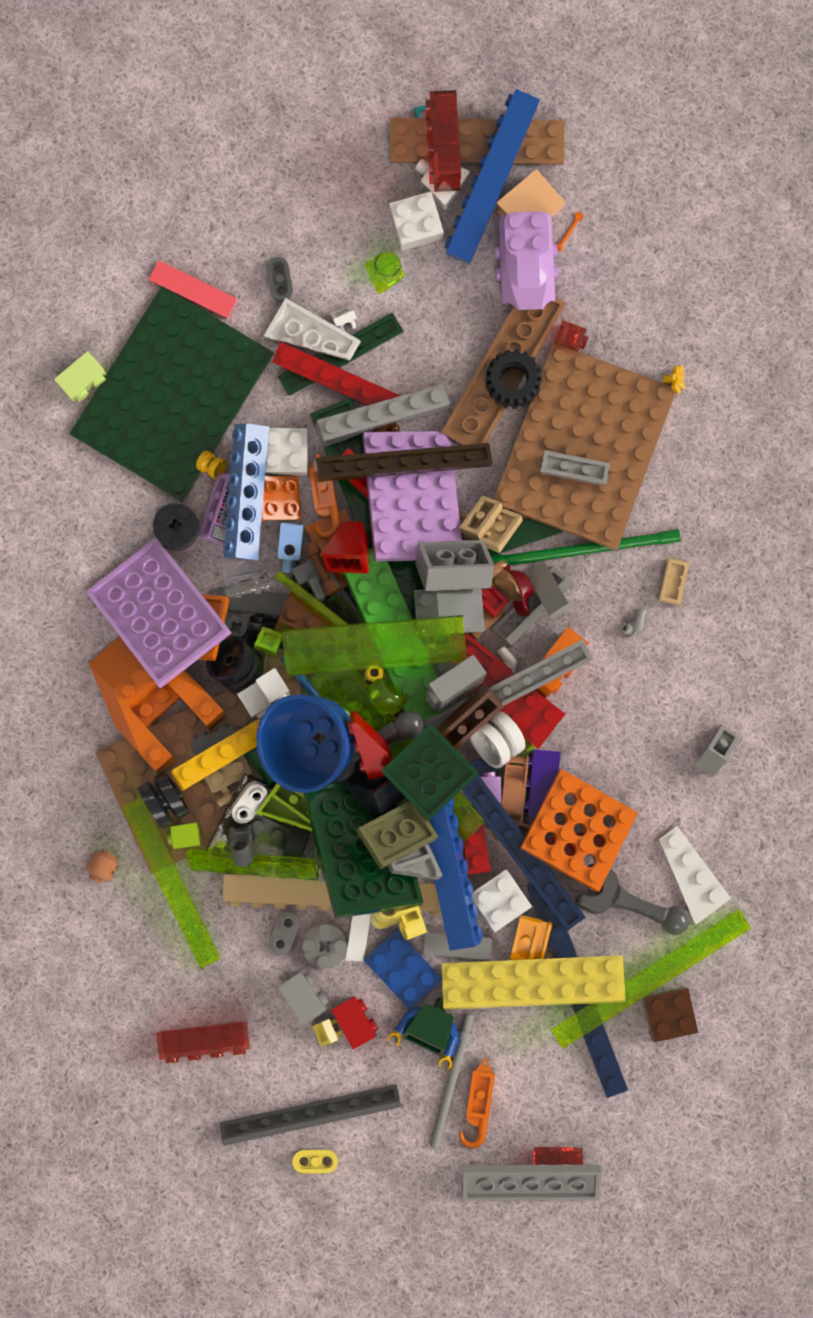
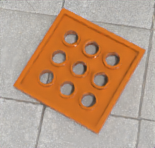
(564, 834)

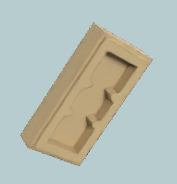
(673, 581)

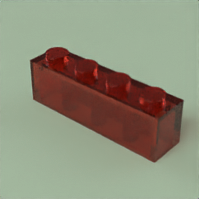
(203, 1040)

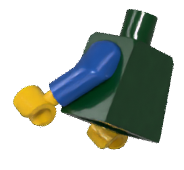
(430, 1029)

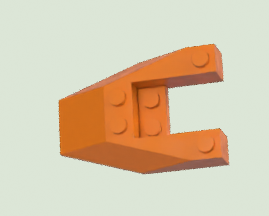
(138, 701)

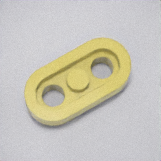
(315, 1162)

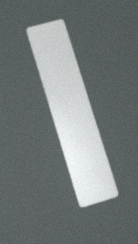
(358, 937)

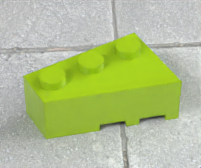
(286, 807)

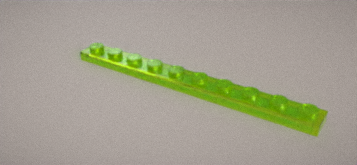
(652, 978)

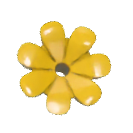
(675, 379)

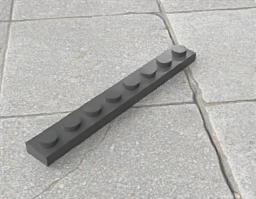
(309, 1115)

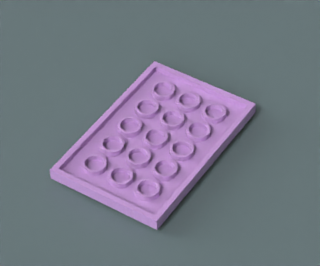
(413, 505)
(158, 612)

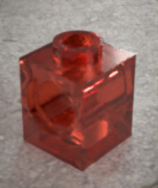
(571, 336)

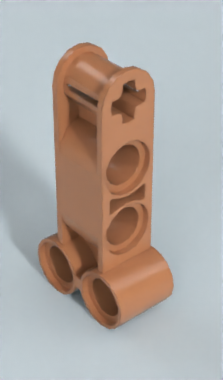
(514, 790)

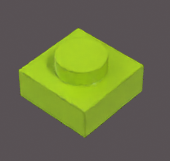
(268, 641)

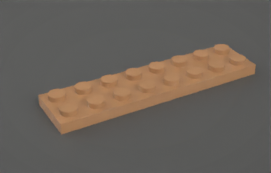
(541, 144)
(478, 413)

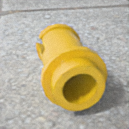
(369, 677)

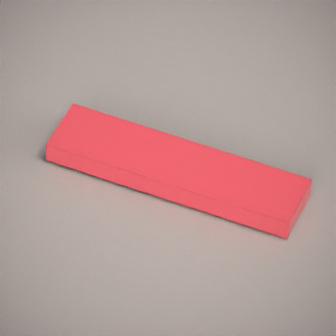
(193, 289)

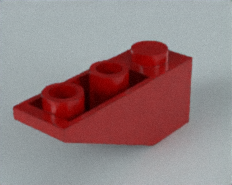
(371, 745)

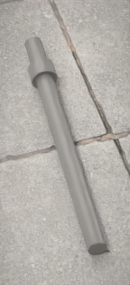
(464, 1038)

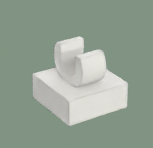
(343, 316)

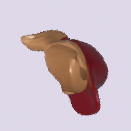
(515, 585)

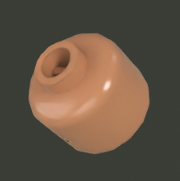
(102, 866)

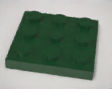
(429, 771)

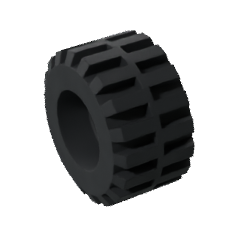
(518, 361)

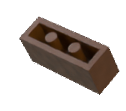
(470, 716)

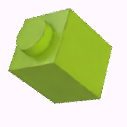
(184, 836)

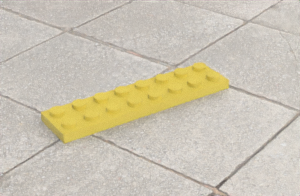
(533, 982)

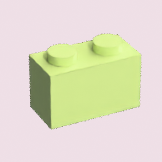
(81, 377)

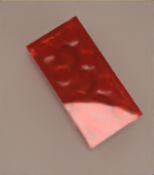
(443, 141)

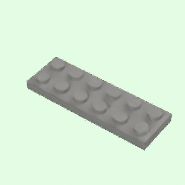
(531, 1182)

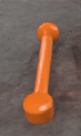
(578, 217)

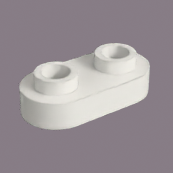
(248, 803)

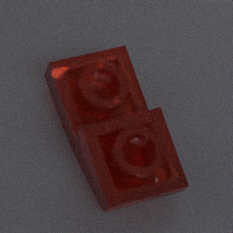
(558, 1155)

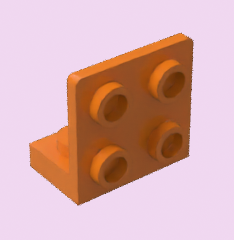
(281, 499)

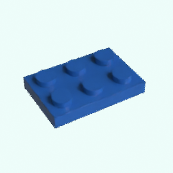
(403, 969)

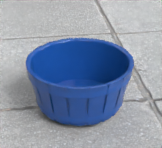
(289, 746)

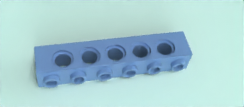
(253, 482)

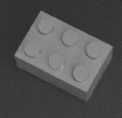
(454, 565)
(304, 997)

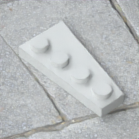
(306, 330)
(695, 880)

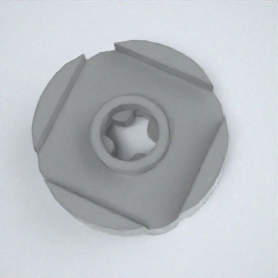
(326, 933)

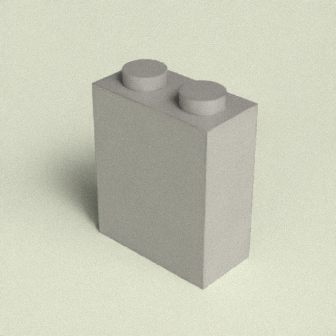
(455, 684)

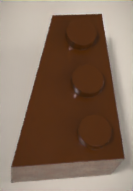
(299, 614)

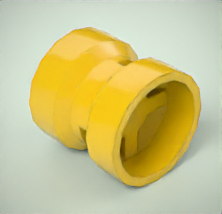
(210, 464)

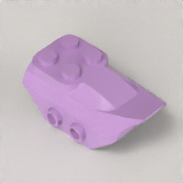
(526, 260)

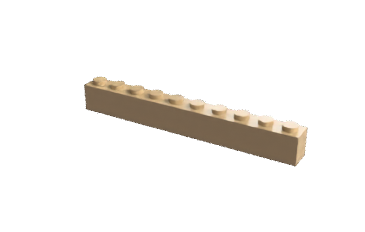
(297, 892)

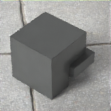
(309, 579)

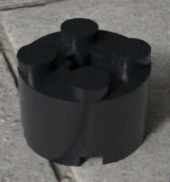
(165, 520)

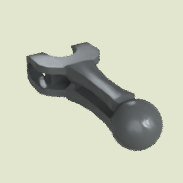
(406, 727)
(673, 919)

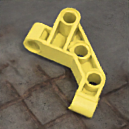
(409, 921)

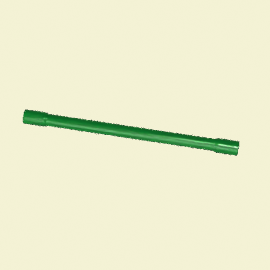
(661, 538)

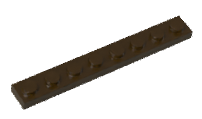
(403, 462)

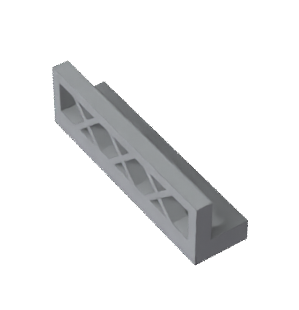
(533, 617)

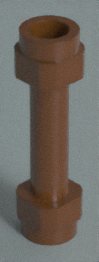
(329, 586)

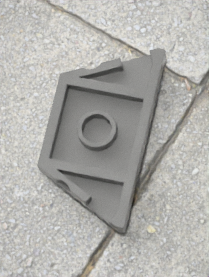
(417, 864)

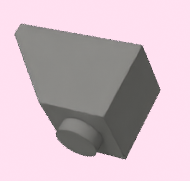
(717, 751)

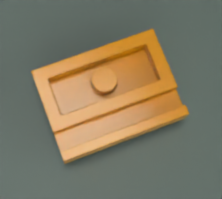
(530, 939)

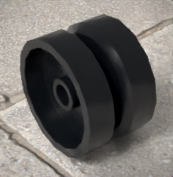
(236, 664)
(161, 801)

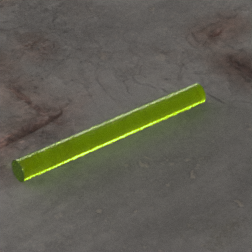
(309, 599)

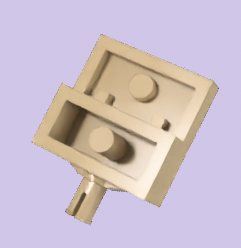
(489, 523)

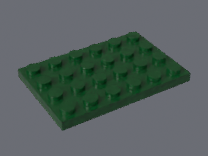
(350, 872)

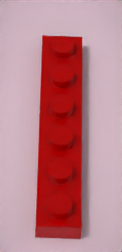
(330, 376)

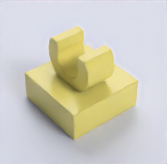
(325, 1032)

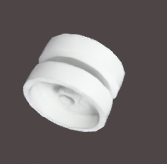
(498, 740)

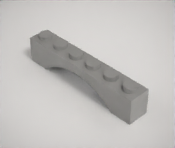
(401, 408)

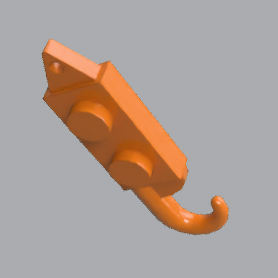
(324, 501)
(479, 1103)

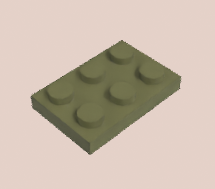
(396, 834)

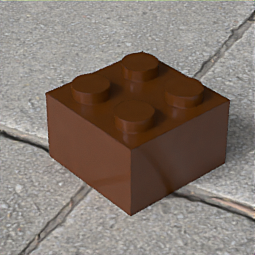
(670, 1014)

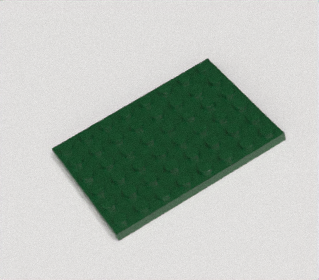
(171, 393)

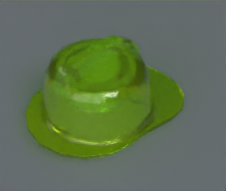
(384, 271)

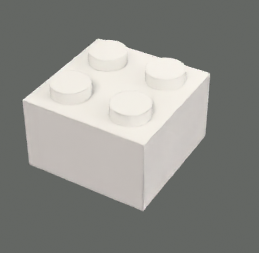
(416, 221)
(287, 452)
(500, 900)

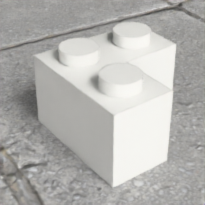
(263, 693)

